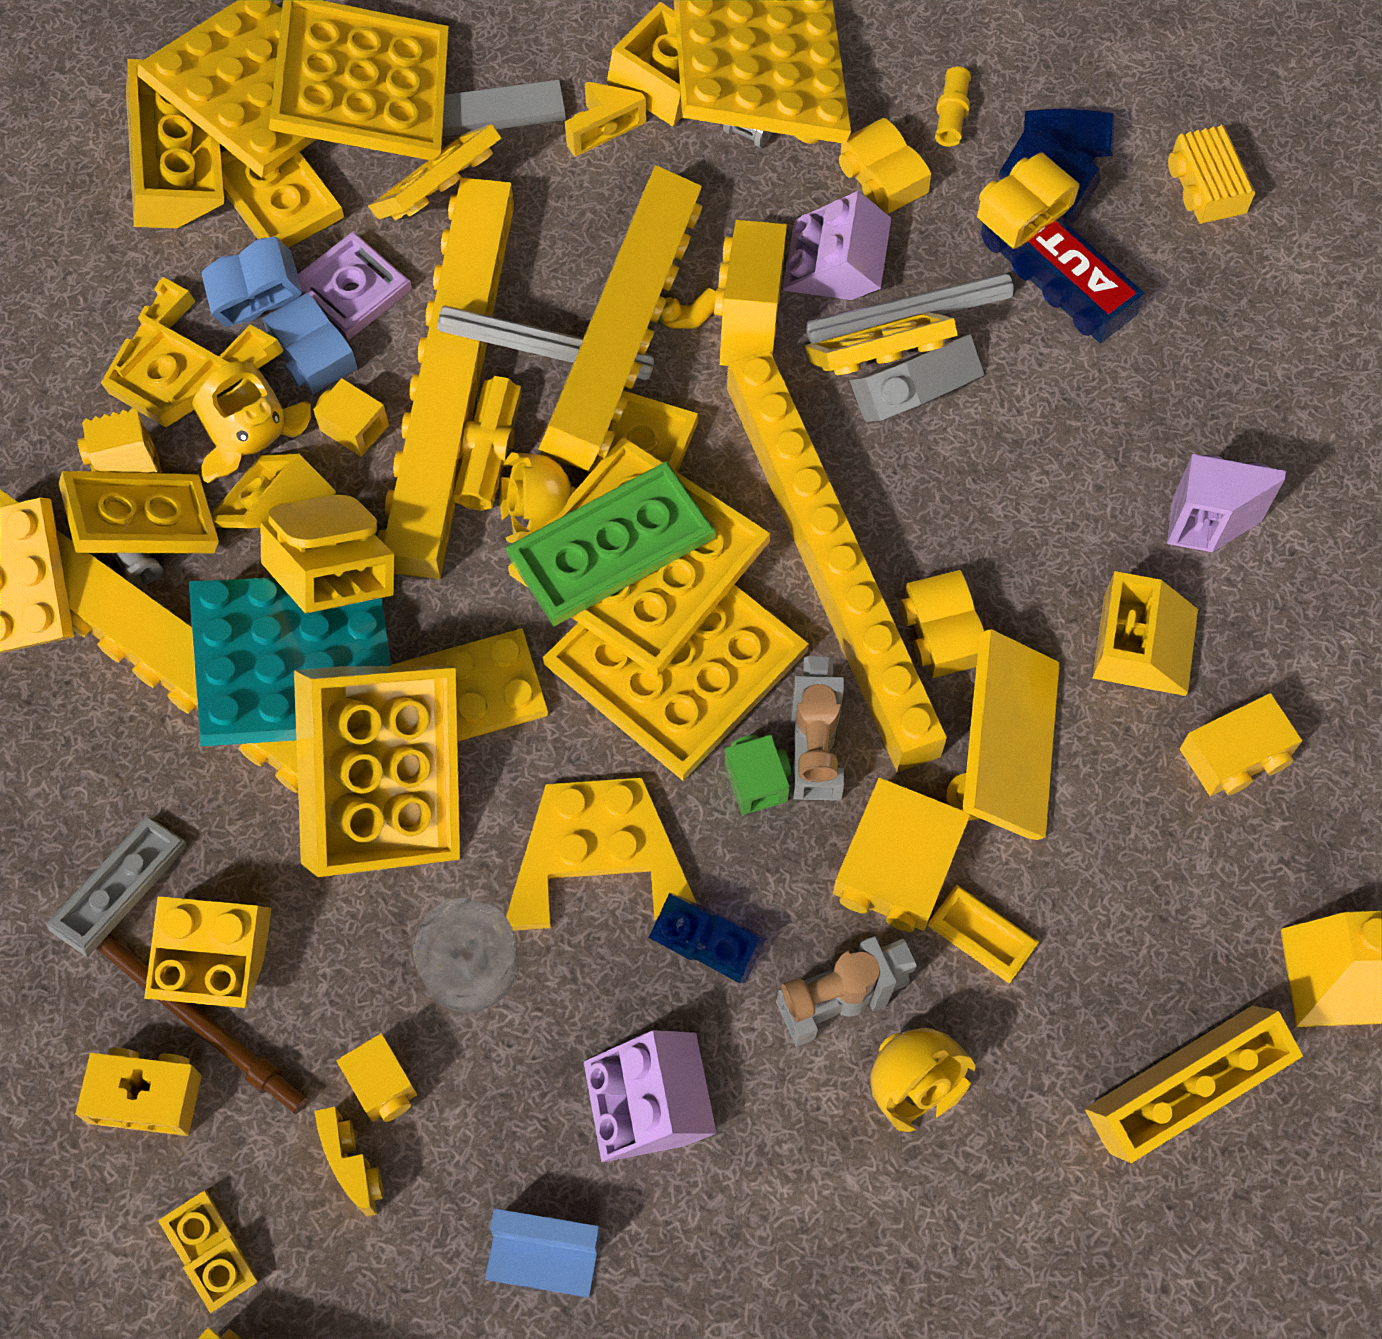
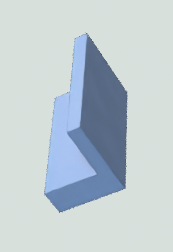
(542, 1253)

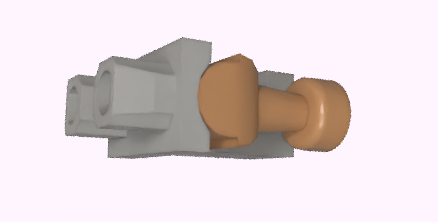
(816, 716)
(847, 989)

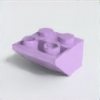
(838, 249)
(1220, 501)
(649, 1095)

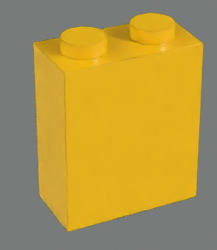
(900, 856)

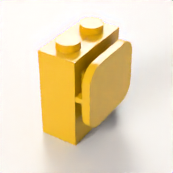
(326, 552)

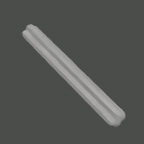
(937, 301)
(520, 336)

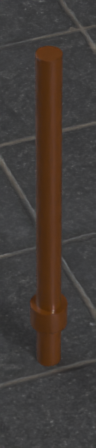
(260, 1072)

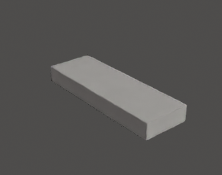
(503, 107)
(116, 886)

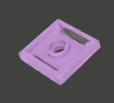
(348, 264)

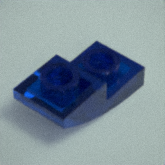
(1075, 129)
(707, 937)

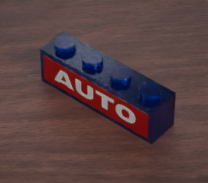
(1073, 278)

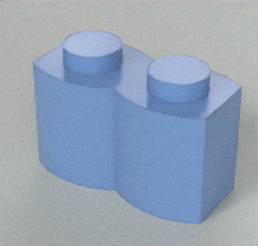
(251, 282)
(311, 344)

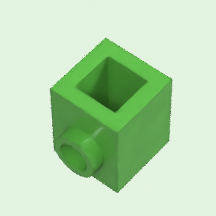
(757, 773)

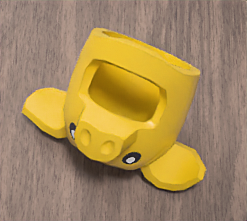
(243, 418)

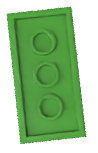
(610, 543)

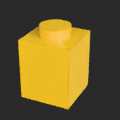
(350, 417)
(378, 1079)

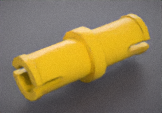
(953, 106)

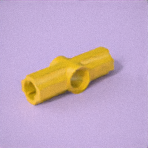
(487, 444)

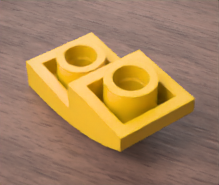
(353, 1172)
(208, 1251)

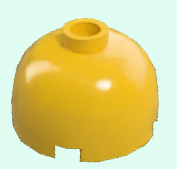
(534, 490)
(922, 1066)

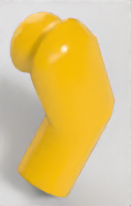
(688, 316)

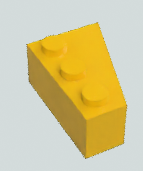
(750, 288)

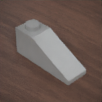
(916, 379)

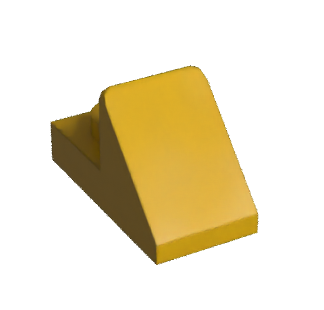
(609, 115)

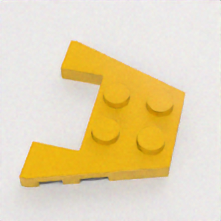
(164, 370)
(593, 832)

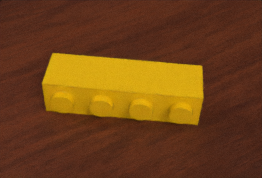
(1193, 1083)

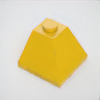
(266, 484)
(1335, 969)

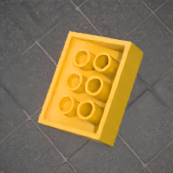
(376, 767)

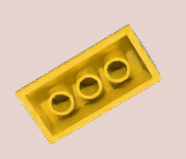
(171, 160)

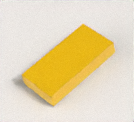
(983, 934)

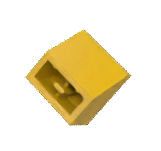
(1145, 635)
(206, 951)

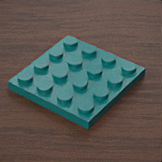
(252, 641)

